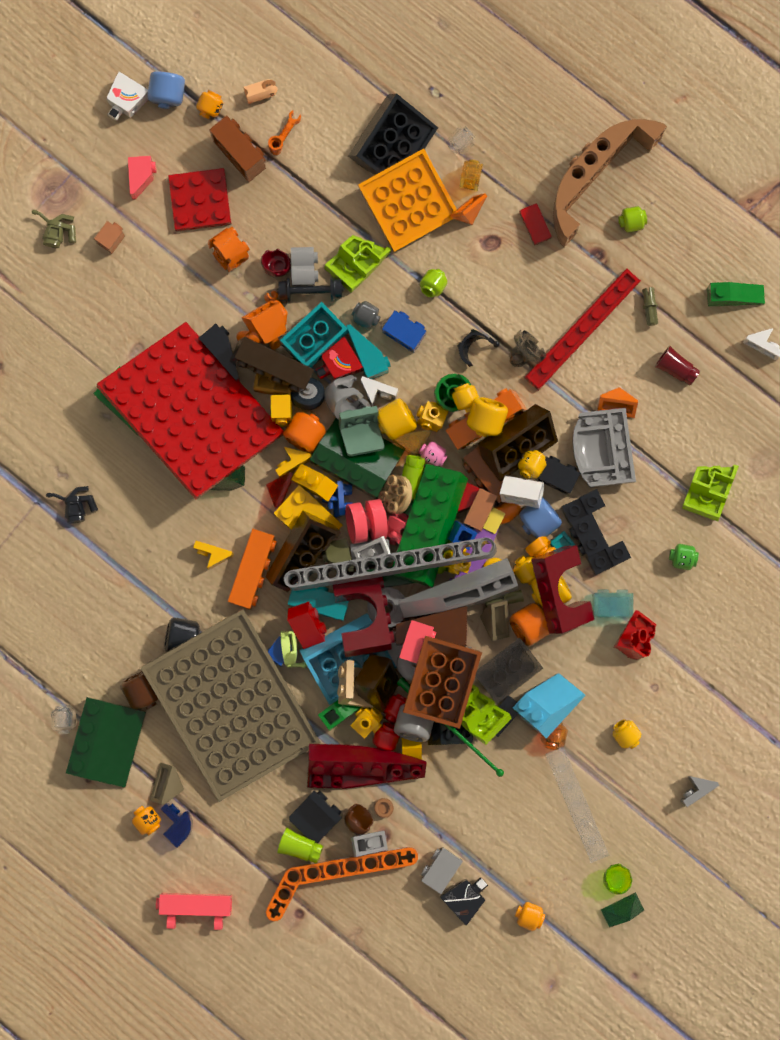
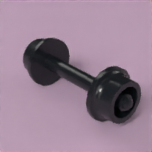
(286, 291)

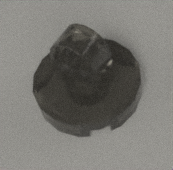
(527, 348)

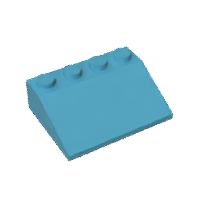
(327, 656)

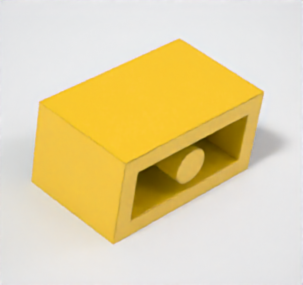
(281, 409)
(314, 482)

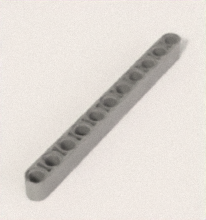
(381, 560)

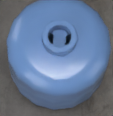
(166, 89)
(540, 520)

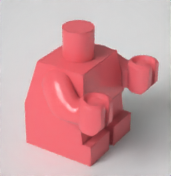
(396, 525)

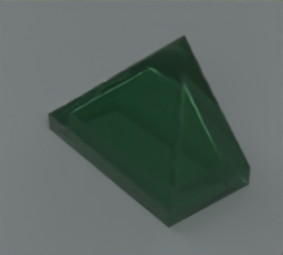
(622, 910)

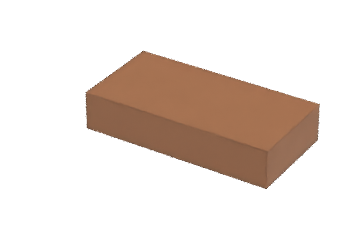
(480, 510)

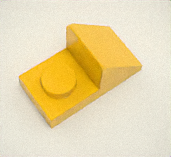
(297, 457)
(217, 556)

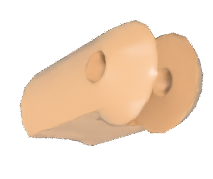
(260, 90)

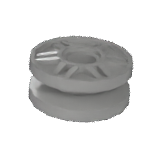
(393, 596)

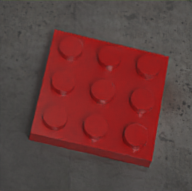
(199, 199)

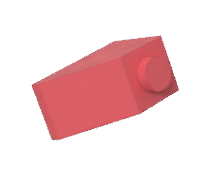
(140, 174)

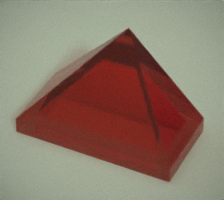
(279, 489)

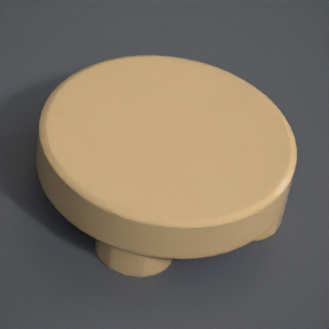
(396, 494)

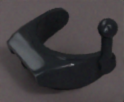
(468, 340)

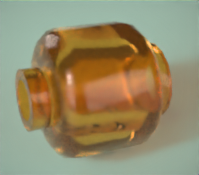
(556, 739)

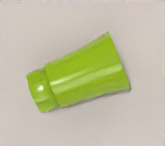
(413, 471)
(299, 846)

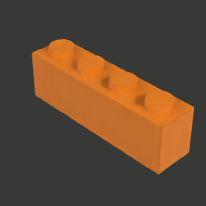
(252, 568)

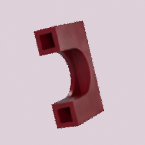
(547, 572)
(377, 635)

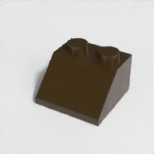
(376, 681)

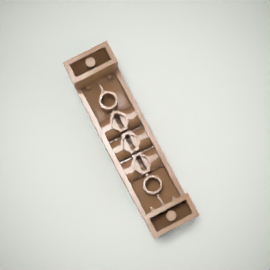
(598, 156)

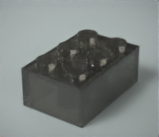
(508, 671)

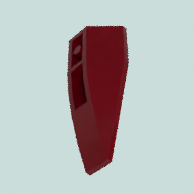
(359, 766)

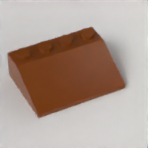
(442, 681)

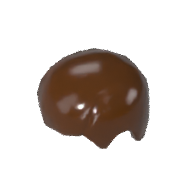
(358, 819)

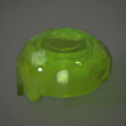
(617, 879)

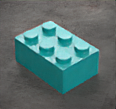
(314, 335)

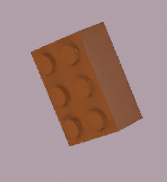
(238, 148)

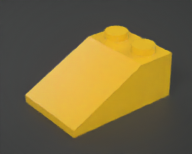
(301, 501)

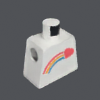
(126, 97)

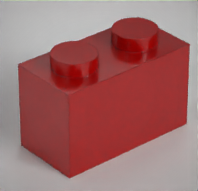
(306, 625)

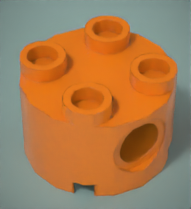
(229, 249)

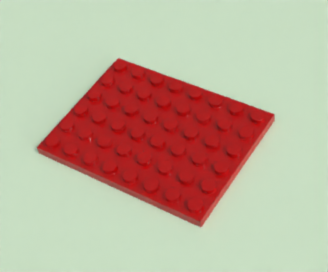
(190, 410)

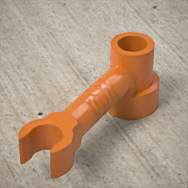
(277, 141)

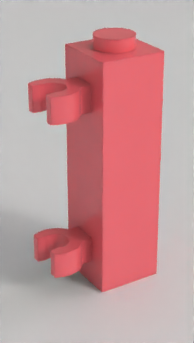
(194, 904)

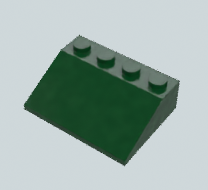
(364, 471)
(105, 742)

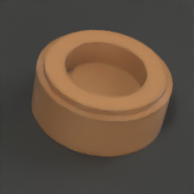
(383, 808)

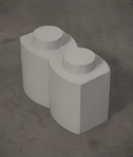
(303, 266)

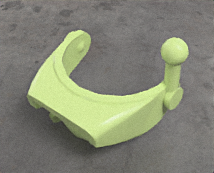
(290, 656)

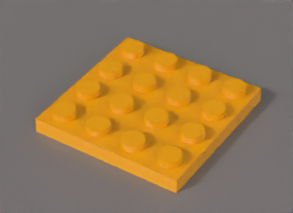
(408, 200)

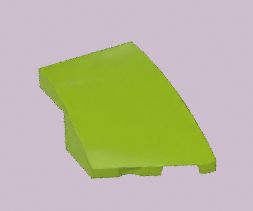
(356, 261)
(709, 490)
(483, 717)

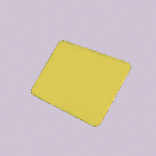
(494, 520)

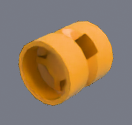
(539, 547)

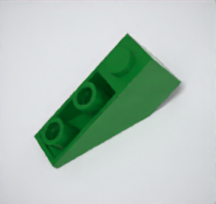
(336, 714)

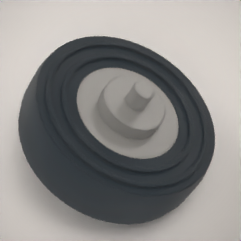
(311, 397)

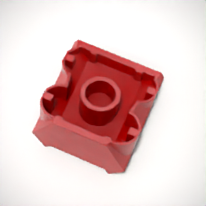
(636, 637)

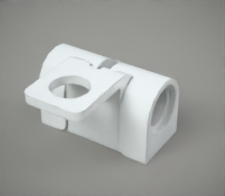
(522, 491)

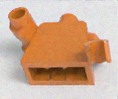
(266, 322)

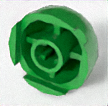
(445, 389)

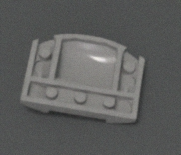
(603, 448)

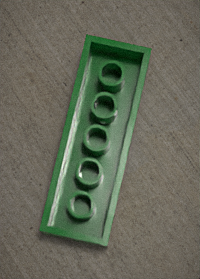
(431, 518)

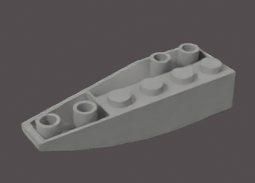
(465, 590)

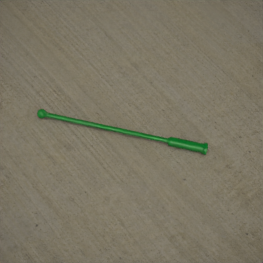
(499, 772)

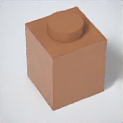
(110, 236)

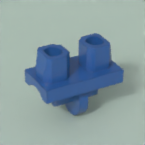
(337, 500)

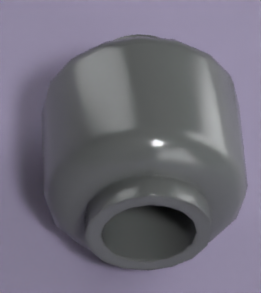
(366, 314)

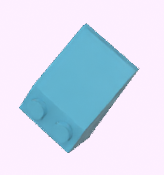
(549, 704)

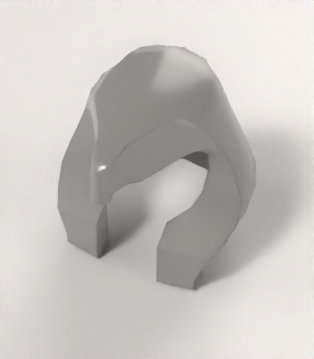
(339, 391)

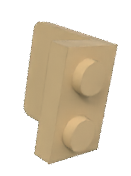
(346, 689)

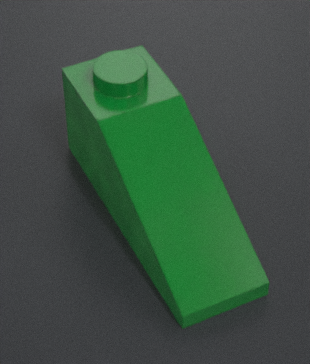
(734, 294)

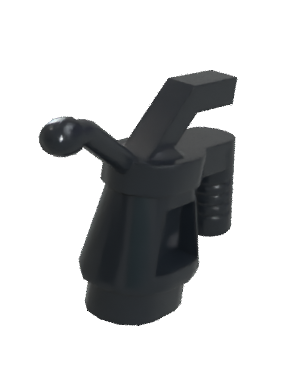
(74, 508)

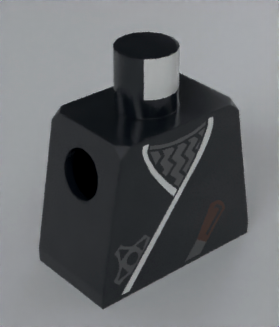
(465, 898)

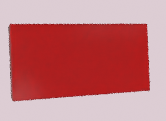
(535, 224)

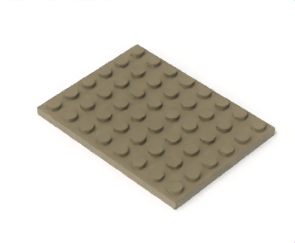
(230, 705)

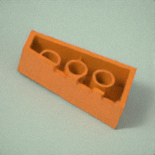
(464, 436)

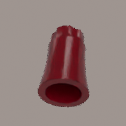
(677, 366)

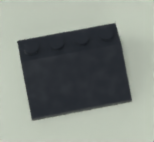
(392, 135)

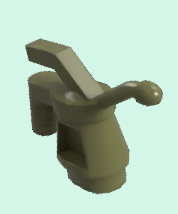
(54, 232)

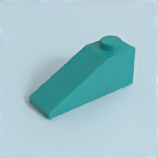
(369, 356)

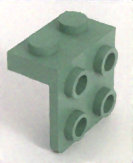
(360, 431)

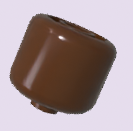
(139, 692)

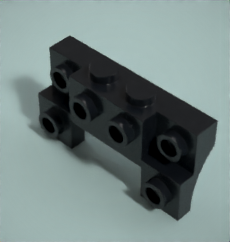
(589, 535)

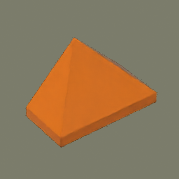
(470, 209)
(618, 399)

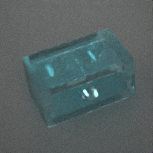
(613, 604)

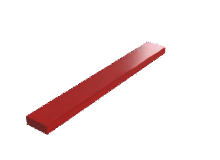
(582, 329)

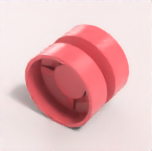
(362, 522)

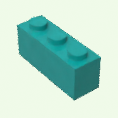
(321, 600)

